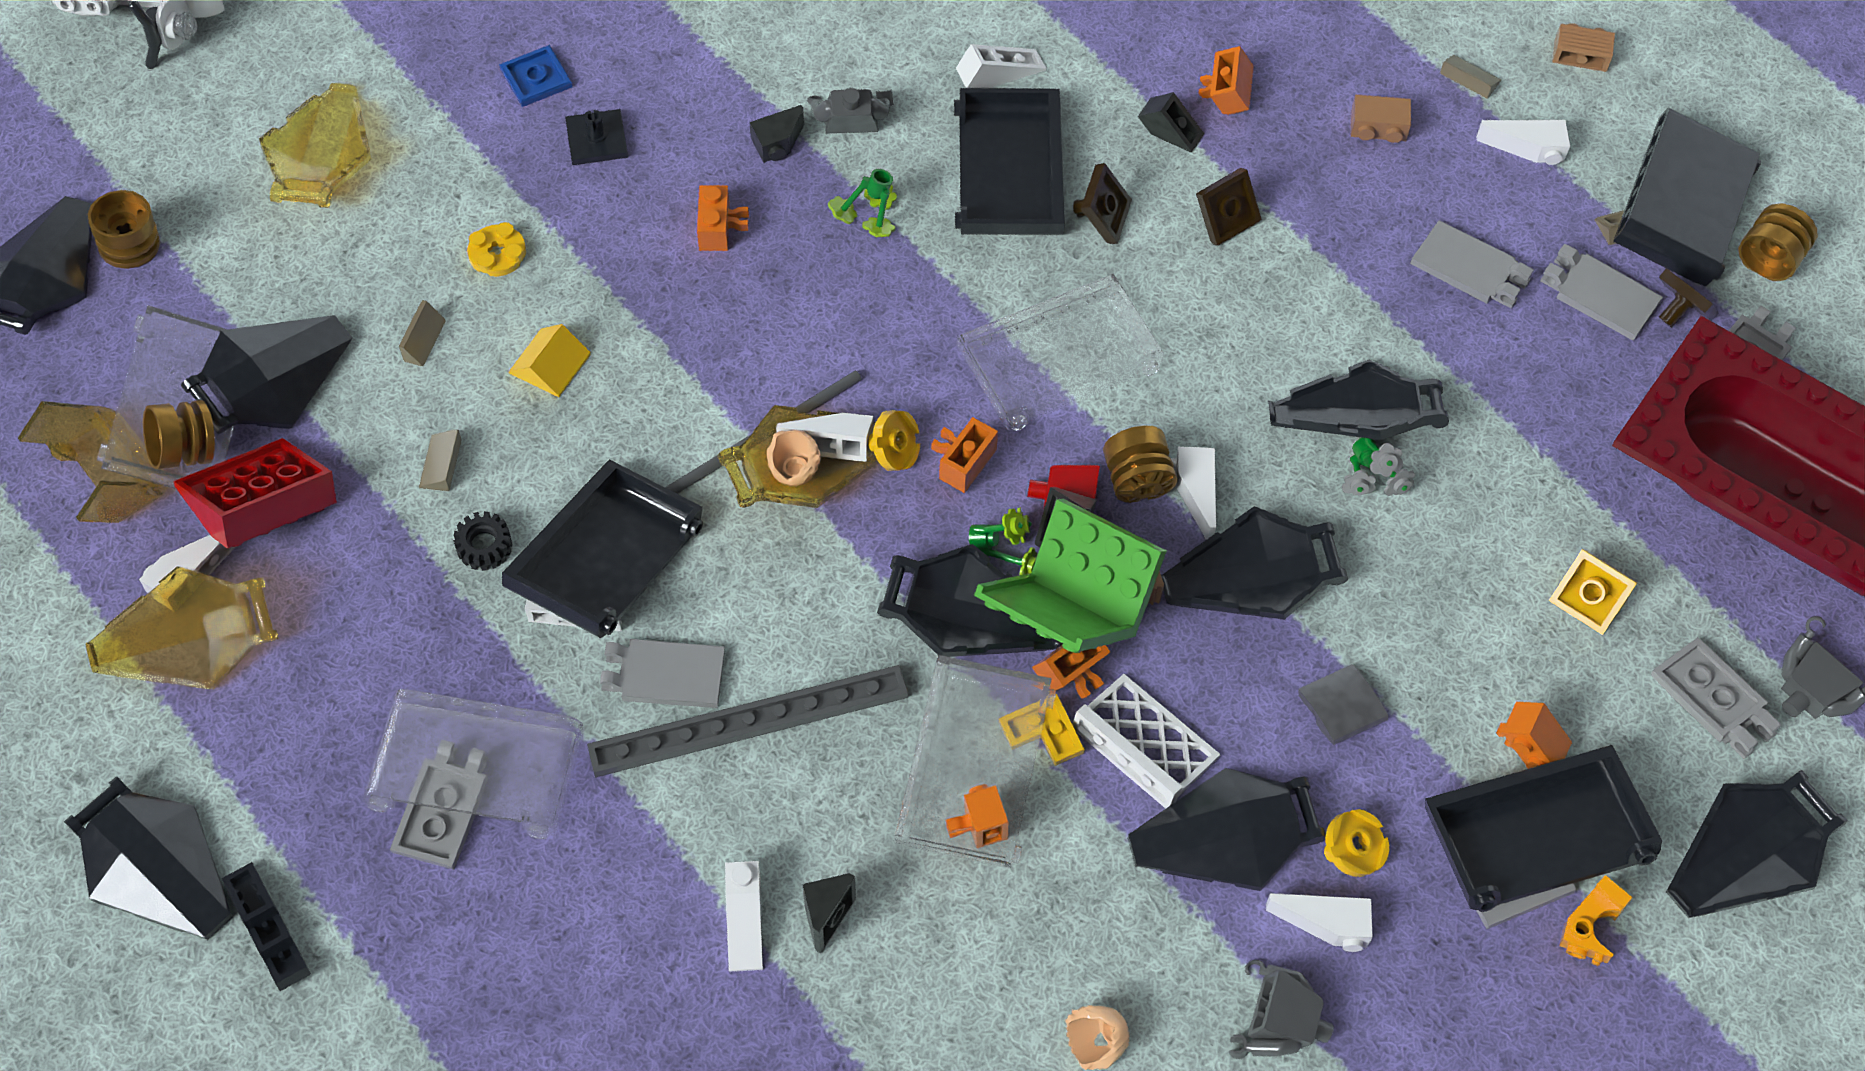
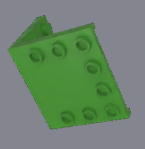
(1084, 583)

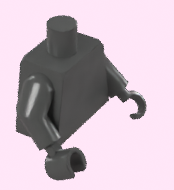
(851, 110)
(1818, 680)
(1284, 1015)

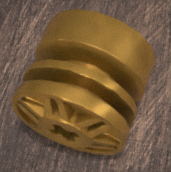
(124, 229)
(1778, 242)
(178, 434)
(1140, 464)

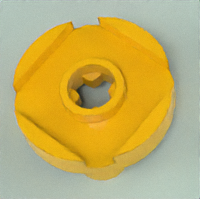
(496, 235)
(895, 440)
(1340, 847)

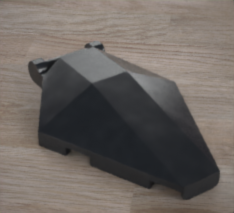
(45, 265)
(269, 371)
(1361, 404)
(1255, 567)
(948, 615)
(1229, 830)
(1754, 847)
(150, 860)

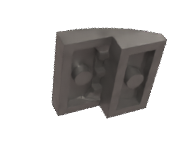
(1343, 704)

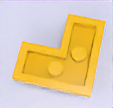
(1060, 735)

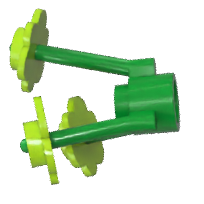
(879, 192)
(1015, 528)

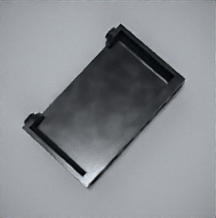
(1010, 162)
(1687, 198)
(604, 548)
(1543, 828)

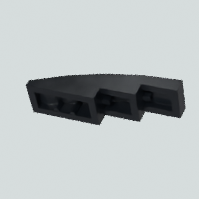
(266, 926)

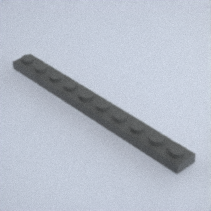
(747, 721)

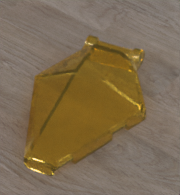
(317, 147)
(830, 478)
(184, 631)

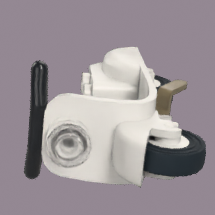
(163, 23)

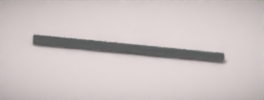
(805, 407)

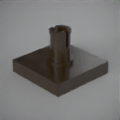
(1104, 204)
(1228, 206)
(1684, 299)

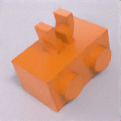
(1230, 81)
(717, 218)
(965, 454)
(1068, 666)
(1534, 734)
(983, 817)

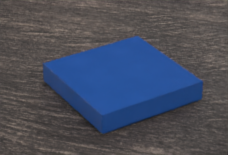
(536, 75)

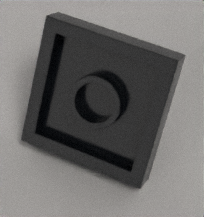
(596, 136)

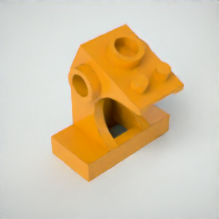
(1604, 901)

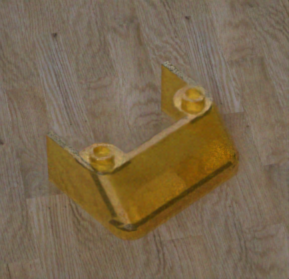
(76, 434)

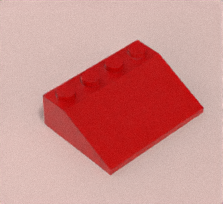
(257, 492)

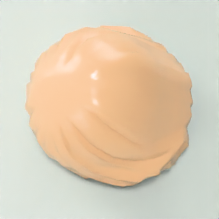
(793, 457)
(1083, 1029)

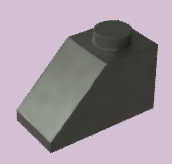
(1170, 121)
(777, 133)

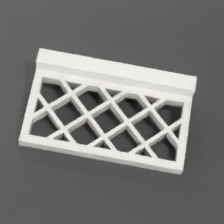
(1129, 753)

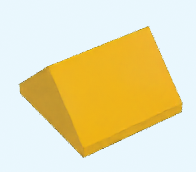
(551, 359)
(1593, 591)

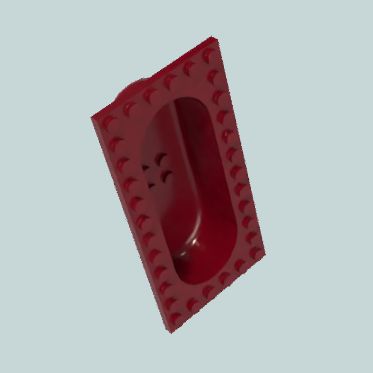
(1759, 448)

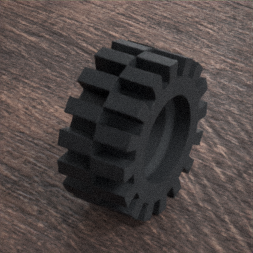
(476, 526)

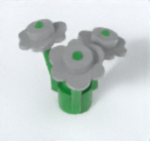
(1380, 460)

